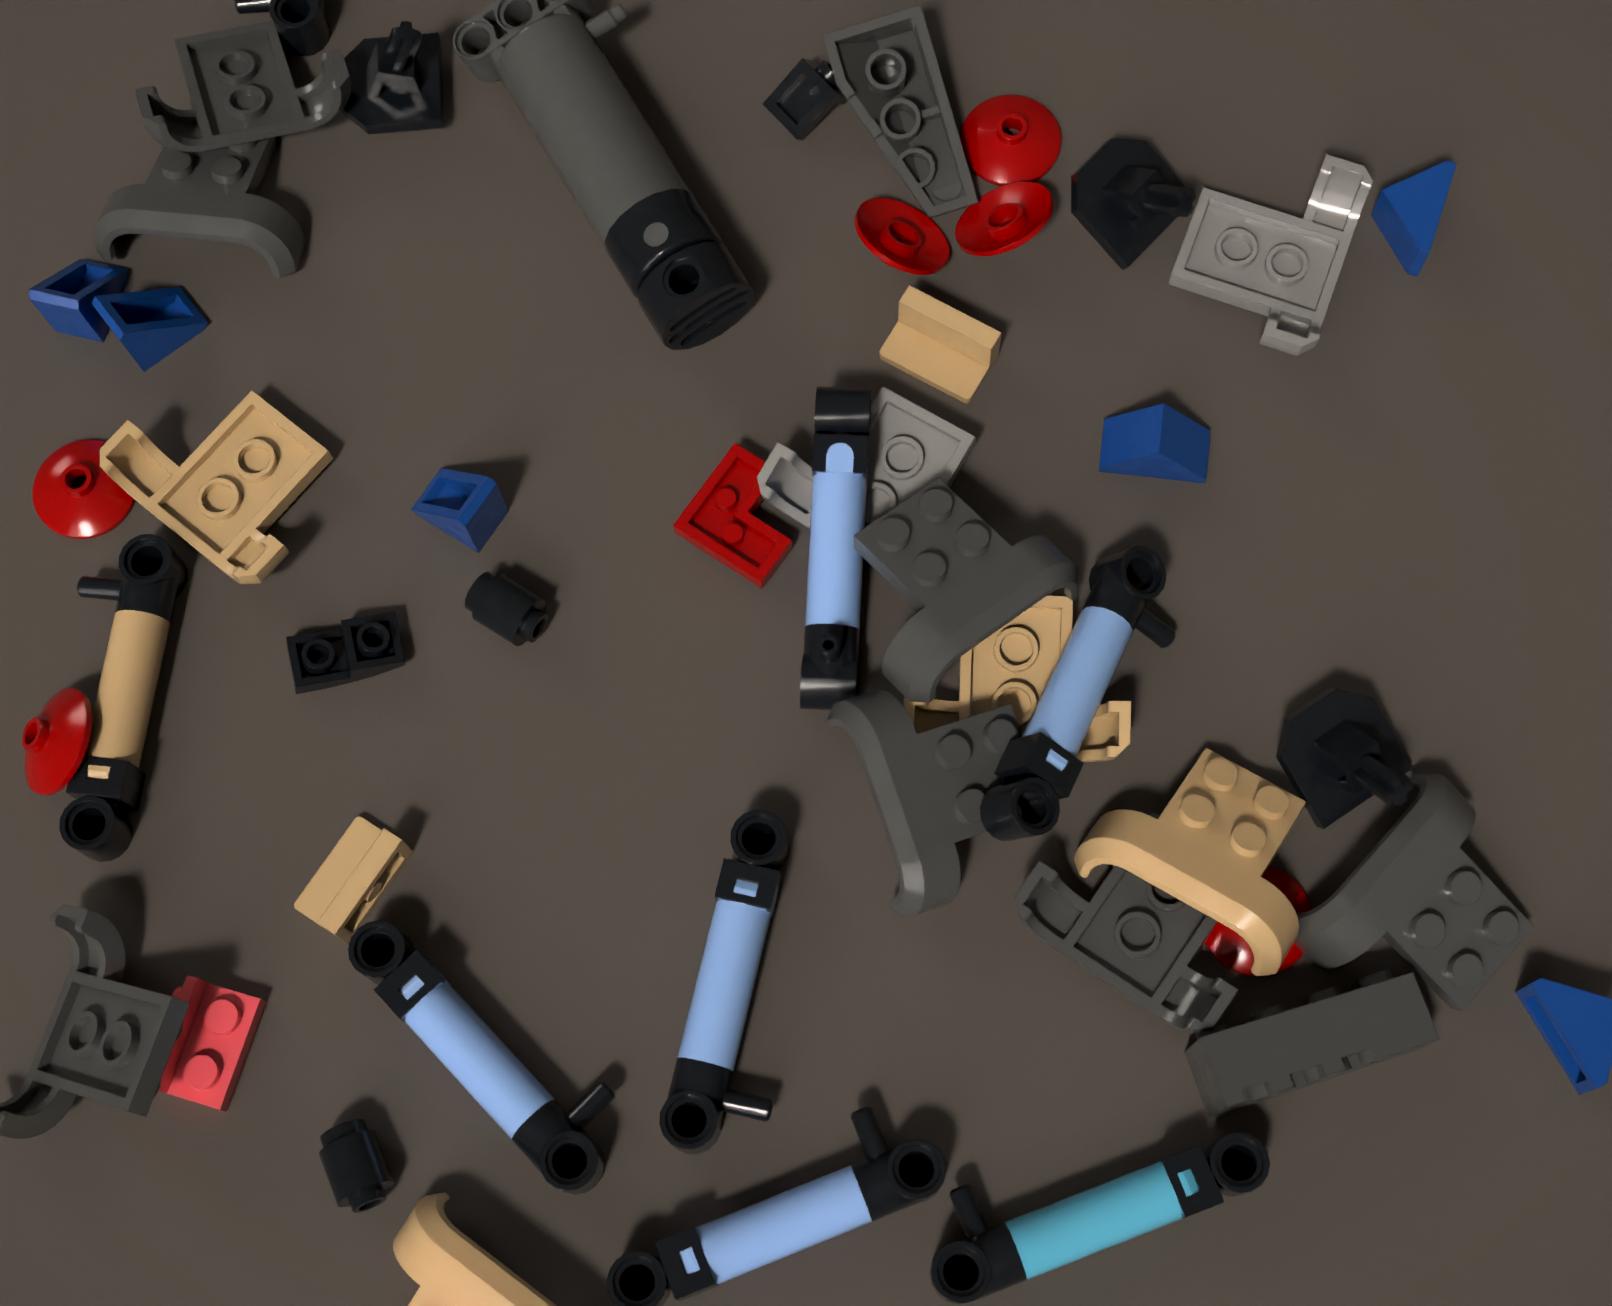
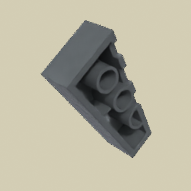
(1310, 1042)

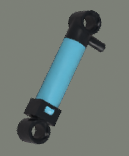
(1094, 1217)

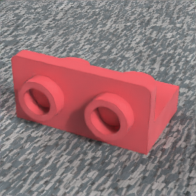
(211, 1043)

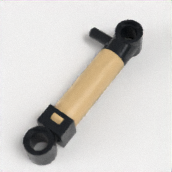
(125, 696)

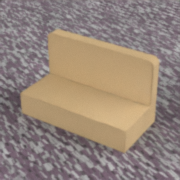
(941, 345)
(353, 878)

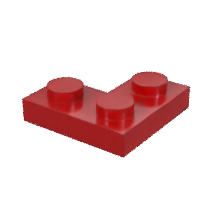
(723, 520)

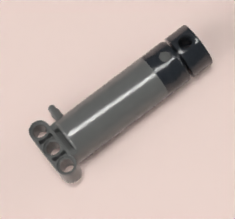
(610, 161)

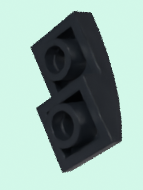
(345, 654)

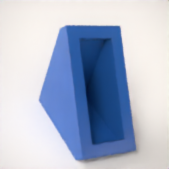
(1411, 213)
(68, 296)
(151, 322)
(1155, 445)
(463, 506)
(1575, 1028)

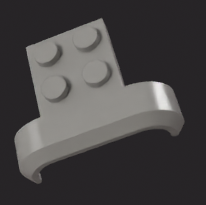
(1275, 259)
(905, 455)

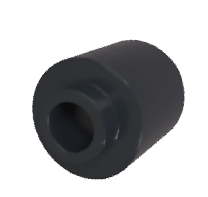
(507, 608)
(355, 1166)

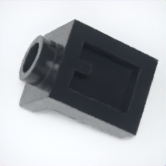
(804, 97)

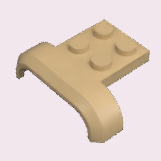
(226, 488)
(1014, 670)
(1211, 852)
(454, 1267)

